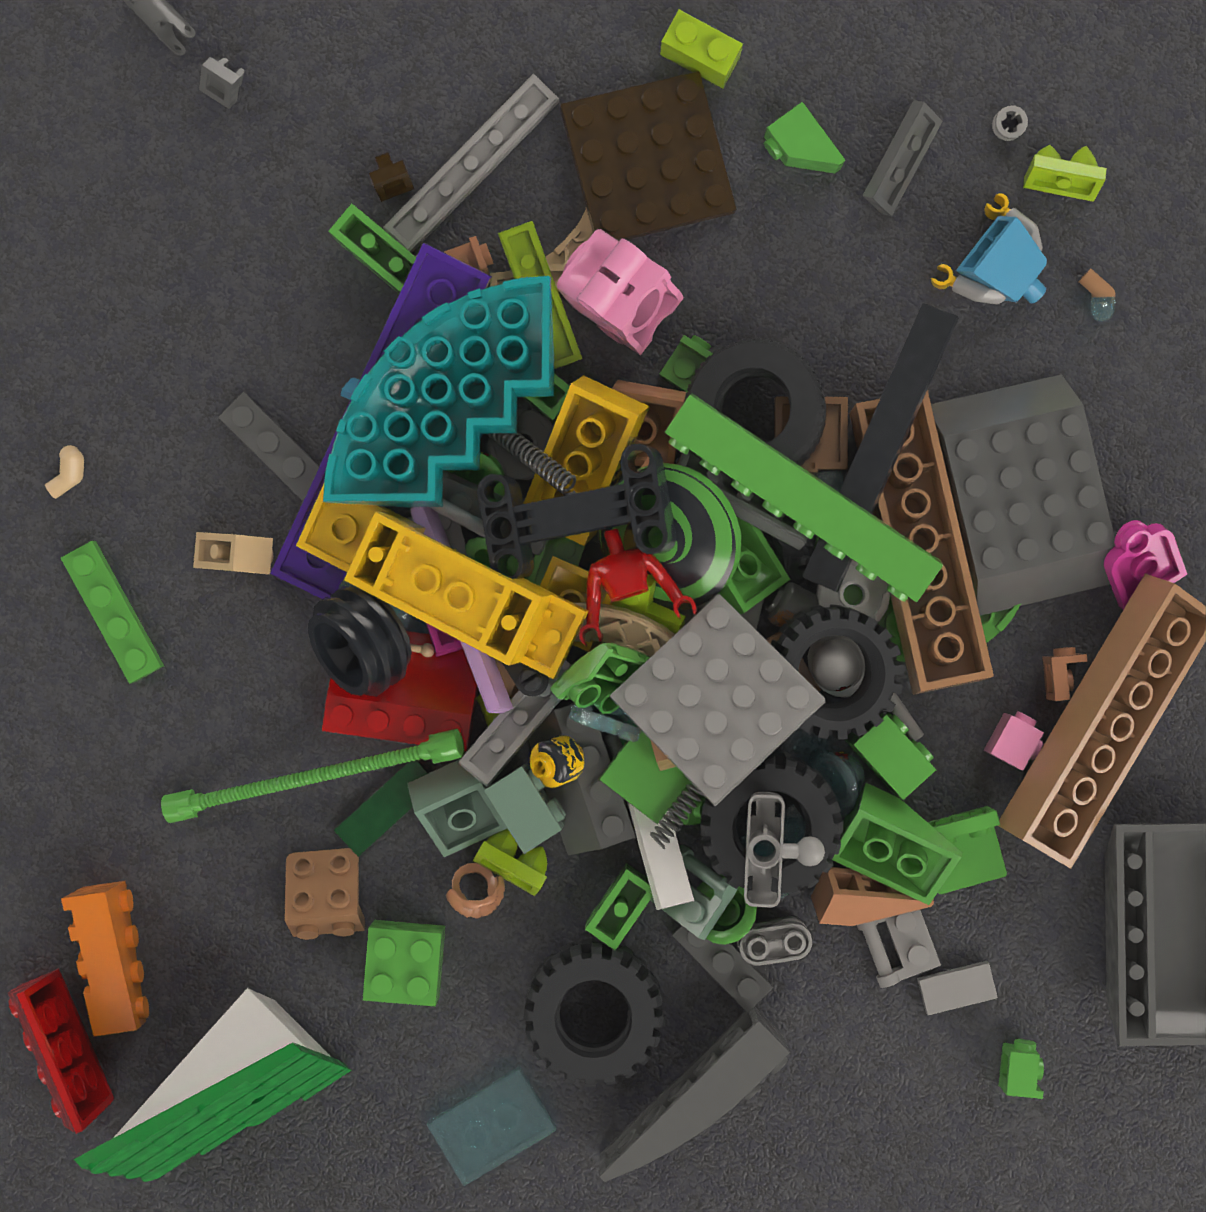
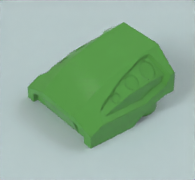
(598, 676)

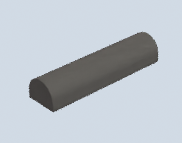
(749, 508)

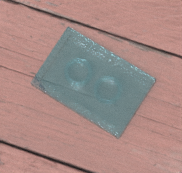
(491, 1126)

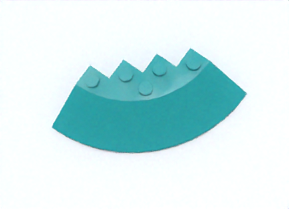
(439, 392)

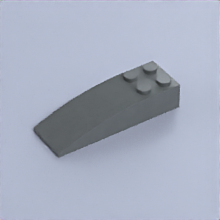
(701, 1094)

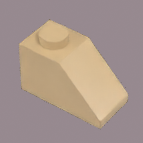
(233, 553)

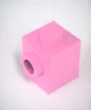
(1015, 740)

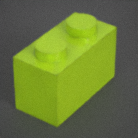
(701, 48)

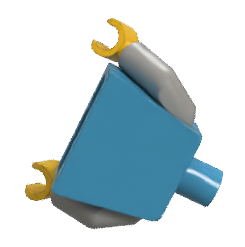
(1002, 262)

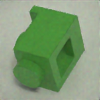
(1021, 1069)

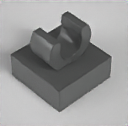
(220, 81)

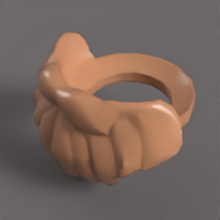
(476, 908)

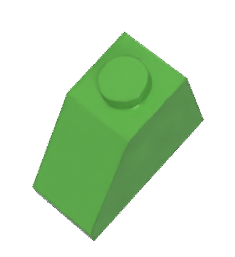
(802, 142)

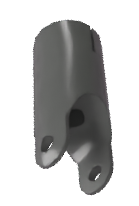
(160, 19)

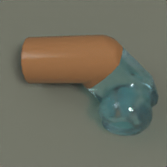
(1101, 295)

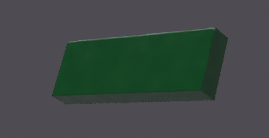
(380, 810)

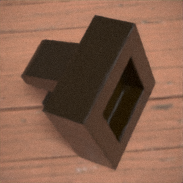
(390, 178)

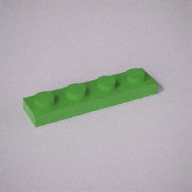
(112, 612)

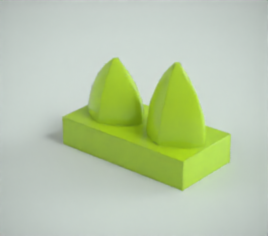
(1073, 178)
(525, 872)

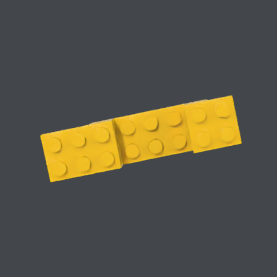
(442, 586)

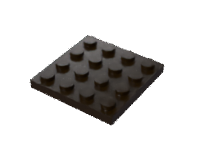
(648, 157)

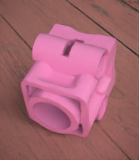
(619, 289)

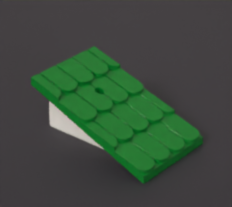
(231, 1080)

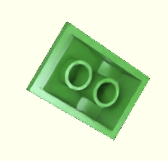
(756, 573)
(895, 846)

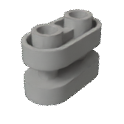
(775, 941)

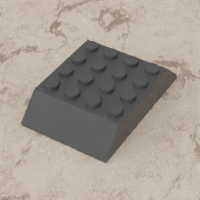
(1025, 492)
(1156, 933)

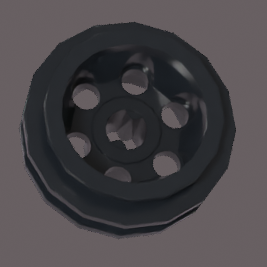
(359, 641)

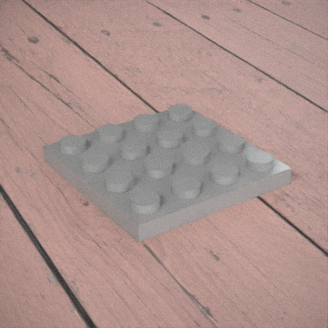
(717, 699)

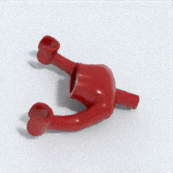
(623, 577)

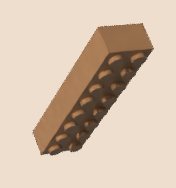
(943, 629)
(1107, 720)

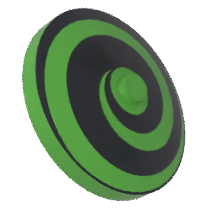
(706, 536)

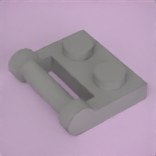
(910, 942)

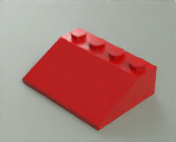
(430, 699)
(61, 1050)

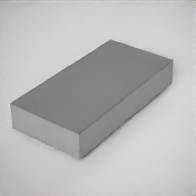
(957, 988)

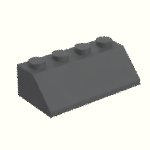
(593, 810)

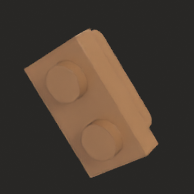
(323, 893)

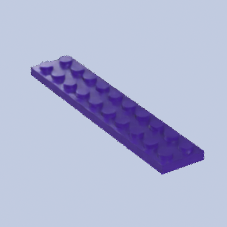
(430, 283)

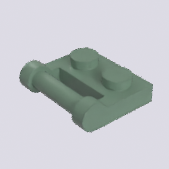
(702, 913)

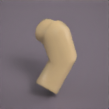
(70, 471)

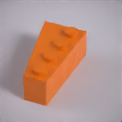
(108, 957)

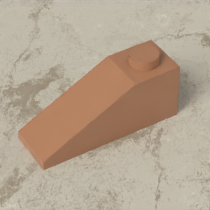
(855, 899)

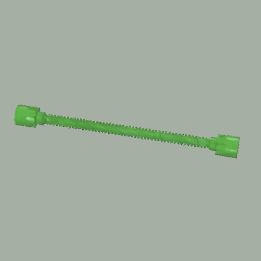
(439, 748)

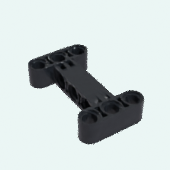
(576, 513)

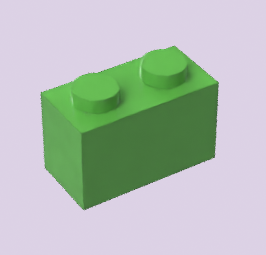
(620, 907)

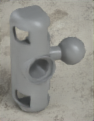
(766, 826)

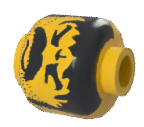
(557, 761)

